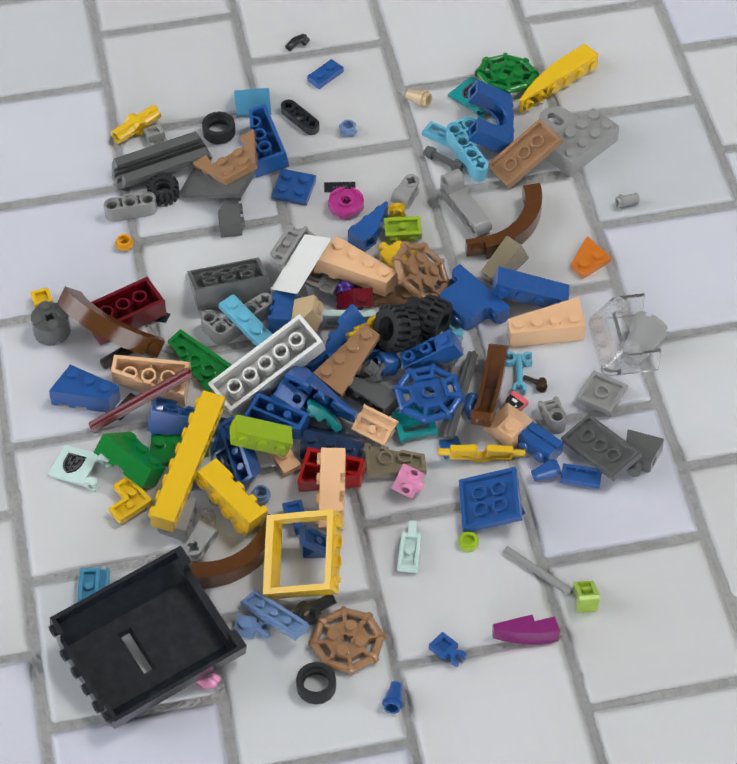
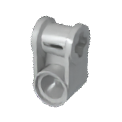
(406, 191)
(553, 415)
(201, 538)

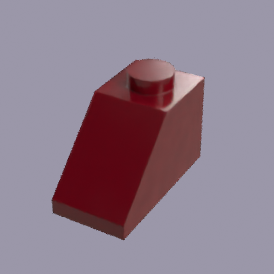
(359, 297)

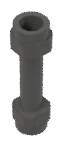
(431, 152)

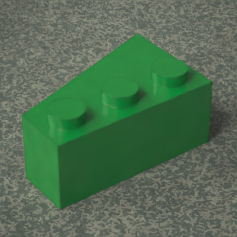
(132, 457)

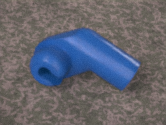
(471, 399)

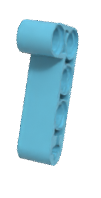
(466, 151)

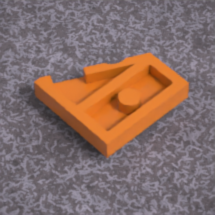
(589, 259)

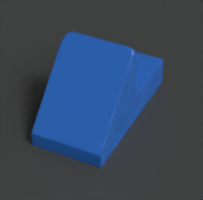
(312, 541)

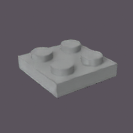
(602, 393)

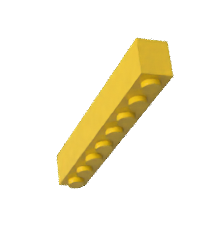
(187, 462)

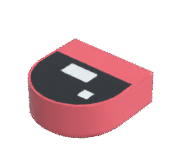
(516, 400)

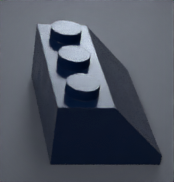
(323, 438)

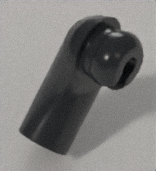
(296, 40)

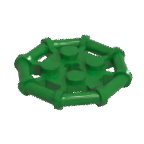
(508, 73)

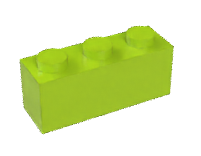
(261, 435)

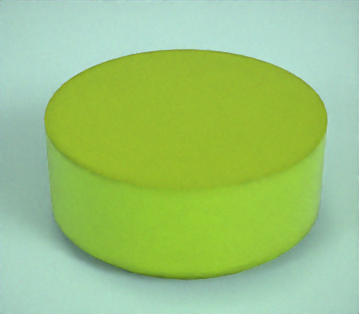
(468, 541)

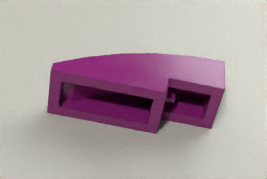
(527, 630)

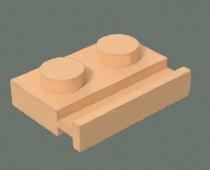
(374, 425)

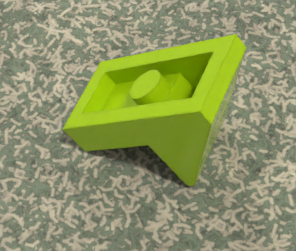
(586, 596)

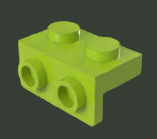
(402, 229)

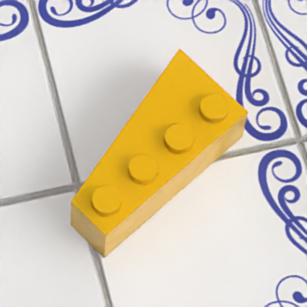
(231, 498)

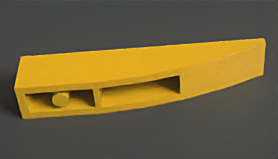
(559, 75)

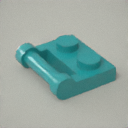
(408, 422)

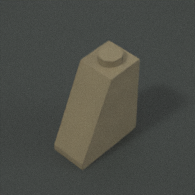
(508, 255)

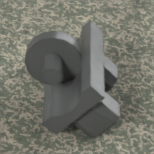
(371, 371)

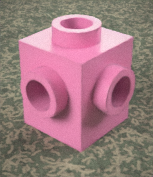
(408, 481)

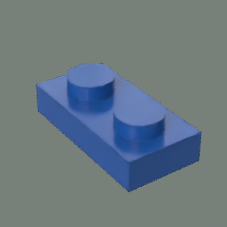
(325, 74)

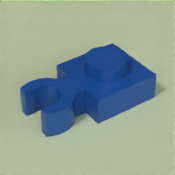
(446, 648)

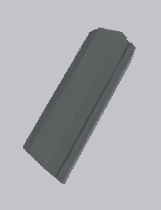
(158, 159)

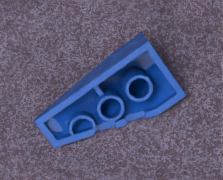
(336, 339)
(320, 392)
(168, 418)

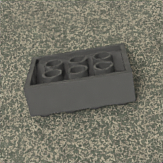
(216, 283)

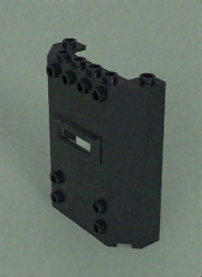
(169, 623)

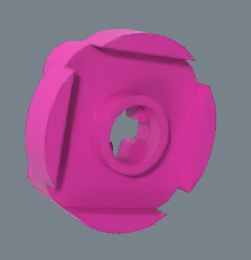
(347, 210)

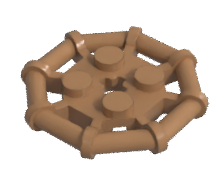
(413, 280)
(351, 630)

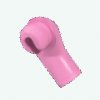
(209, 682)

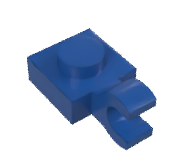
(291, 507)

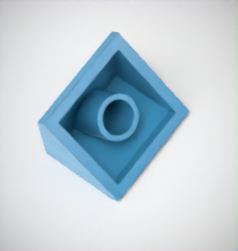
(249, 99)

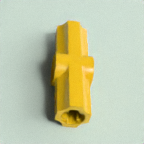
(135, 123)

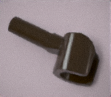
(541, 385)

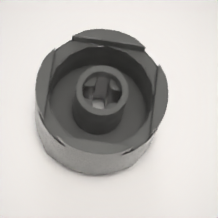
(50, 323)

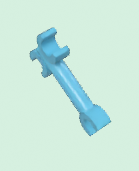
(519, 361)

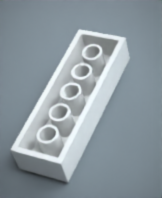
(267, 365)

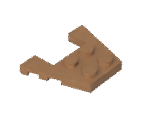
(234, 165)

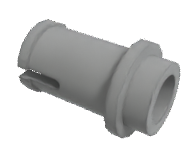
(625, 200)

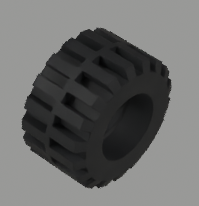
(433, 316)
(397, 327)

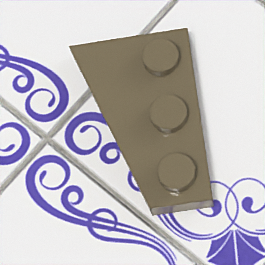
(387, 463)

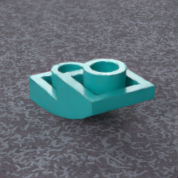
(321, 412)

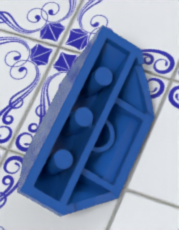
(238, 460)

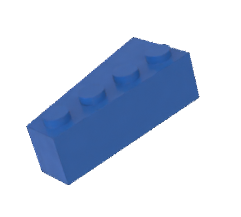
(269, 150)

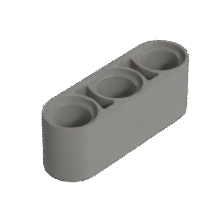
(130, 206)

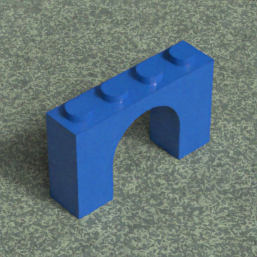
(500, 106)

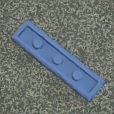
(275, 615)

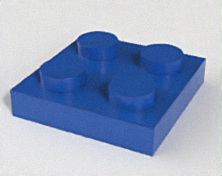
(294, 187)

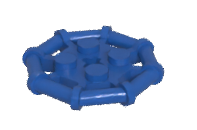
(425, 402)

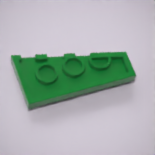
(203, 362)

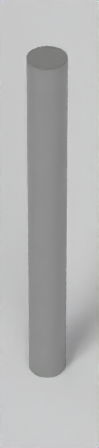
(538, 571)

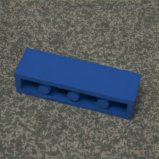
(528, 288)

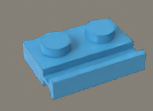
(91, 581)

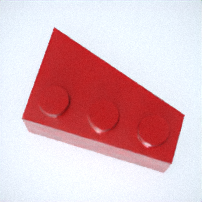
(307, 478)

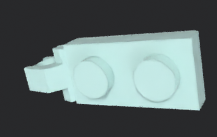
(409, 549)

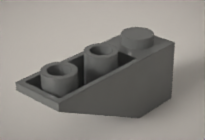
(229, 218)

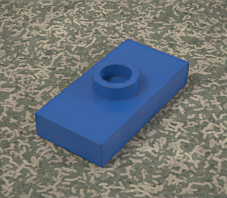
(581, 476)

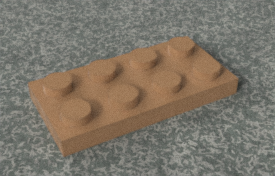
(524, 153)

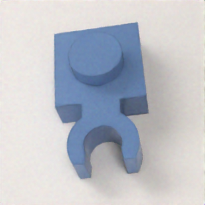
(249, 626)

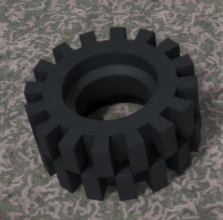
(164, 182)

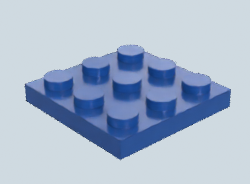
(490, 500)

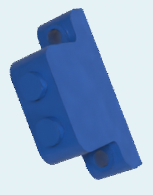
(473, 301)

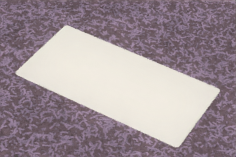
(301, 264)

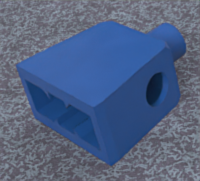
(290, 395)

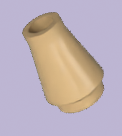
(420, 97)

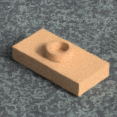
(287, 464)

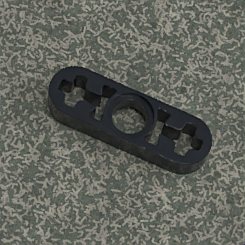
(308, 124)

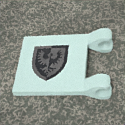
(76, 465)

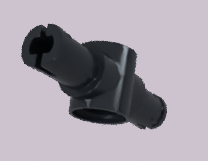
(315, 608)

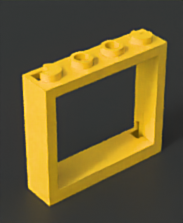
(273, 548)

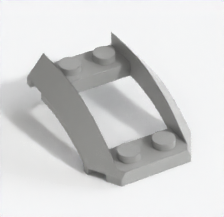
(285, 248)

